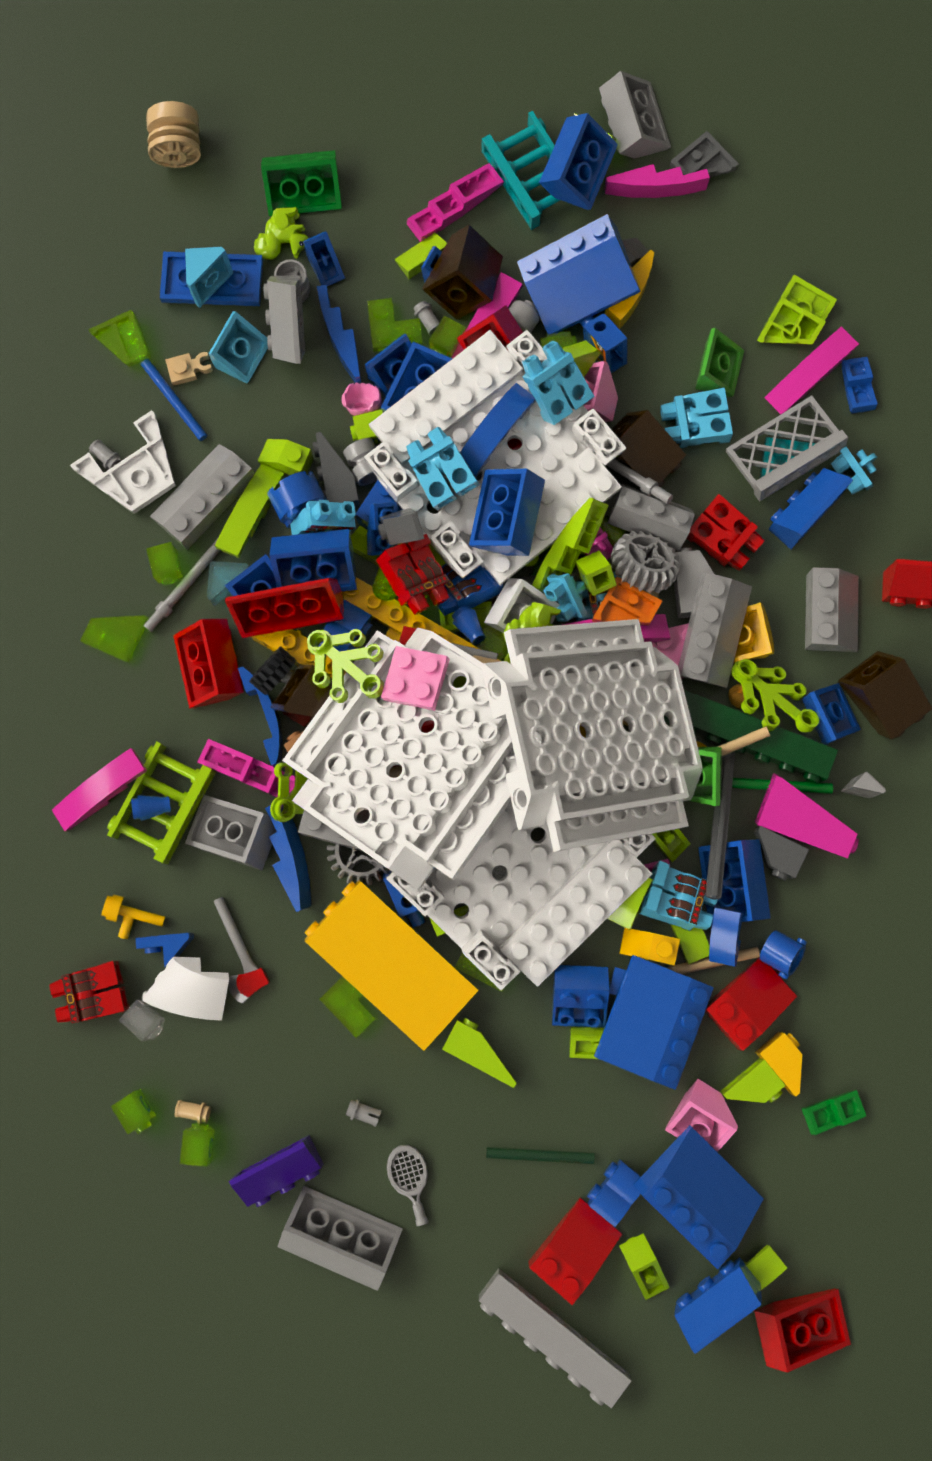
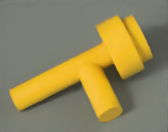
(113, 908)

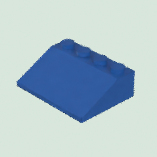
(579, 275)
(653, 1022)
(701, 1196)

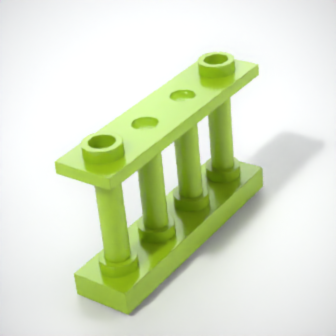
(187, 801)

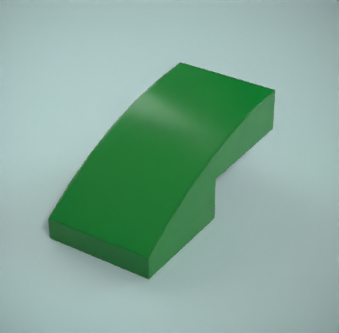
(834, 1112)

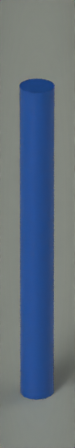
(174, 400)

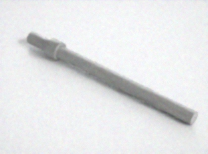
(647, 485)
(164, 608)

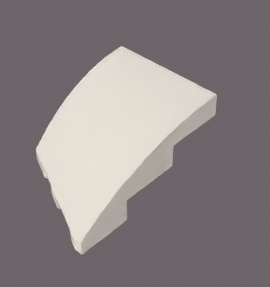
(189, 991)

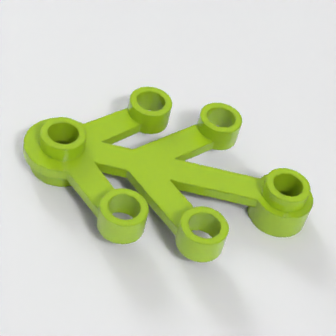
(342, 661)
(749, 675)
(284, 796)

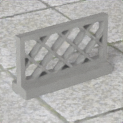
(803, 460)

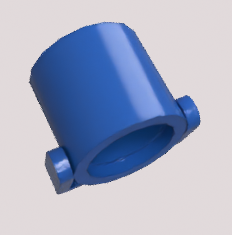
(783, 953)

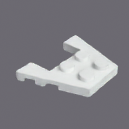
(139, 476)

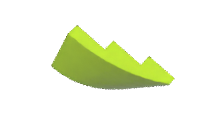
(797, 314)

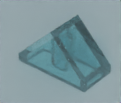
(219, 575)

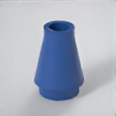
(467, 622)
(149, 806)

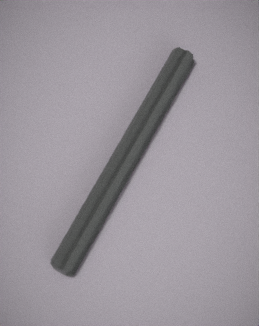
(720, 831)

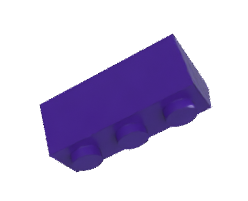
(277, 1172)

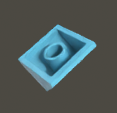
(206, 271)
(238, 348)

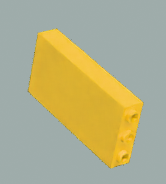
(390, 964)

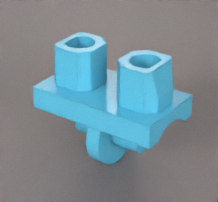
(847, 460)
(568, 594)

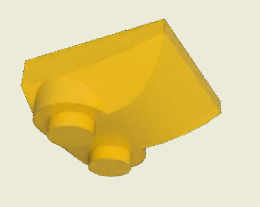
(755, 636)

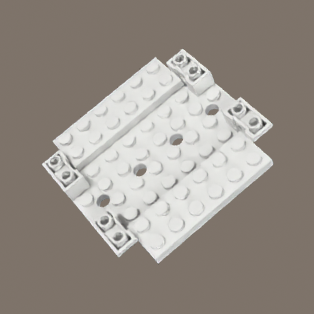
(457, 402)
(449, 779)
(613, 779)
(538, 908)

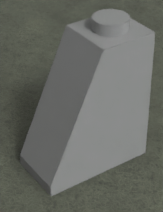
(687, 581)

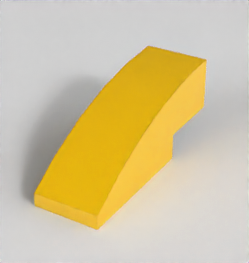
(623, 310)

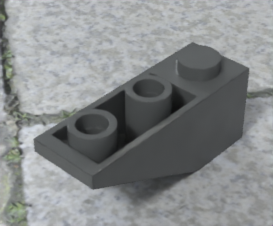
(337, 477)

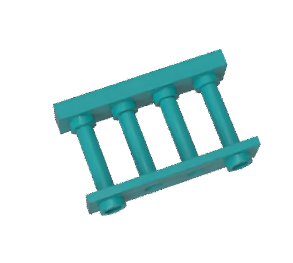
(507, 170)

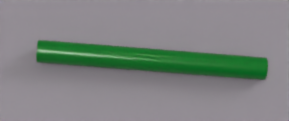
(762, 784)

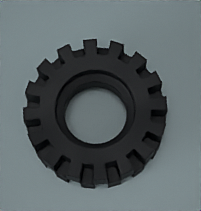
(272, 670)

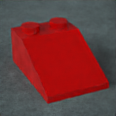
(750, 1004)
(575, 1251)
(802, 1329)

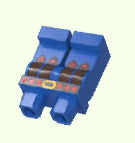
(468, 591)

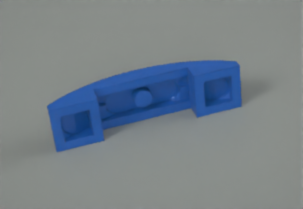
(496, 427)
(273, 745)

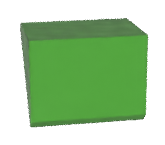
(720, 364)
(709, 784)

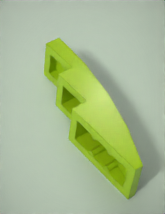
(249, 511)
(573, 539)

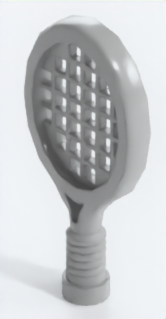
(418, 1209)

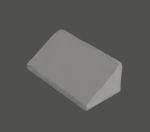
(864, 786)

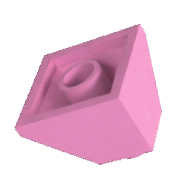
(603, 388)
(706, 1113)

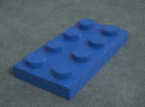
(239, 289)

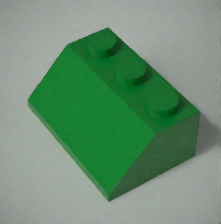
(302, 182)

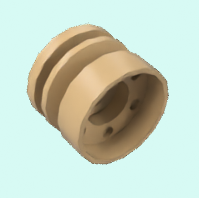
(173, 134)

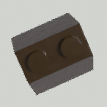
(464, 273)
(648, 446)
(301, 694)
(886, 694)

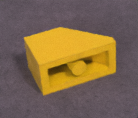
(649, 946)
(785, 1059)

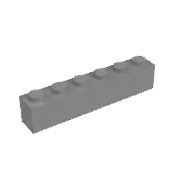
(554, 1338)

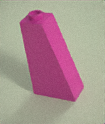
(799, 817)

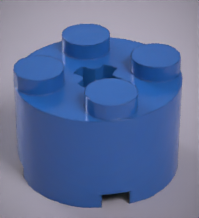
(294, 494)

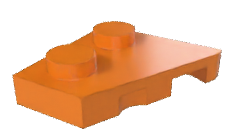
(627, 604)

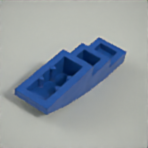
(341, 339)
(292, 865)

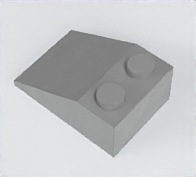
(232, 832)

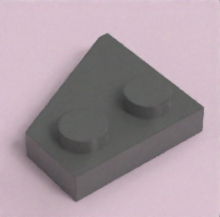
(705, 154)

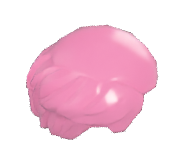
(361, 398)

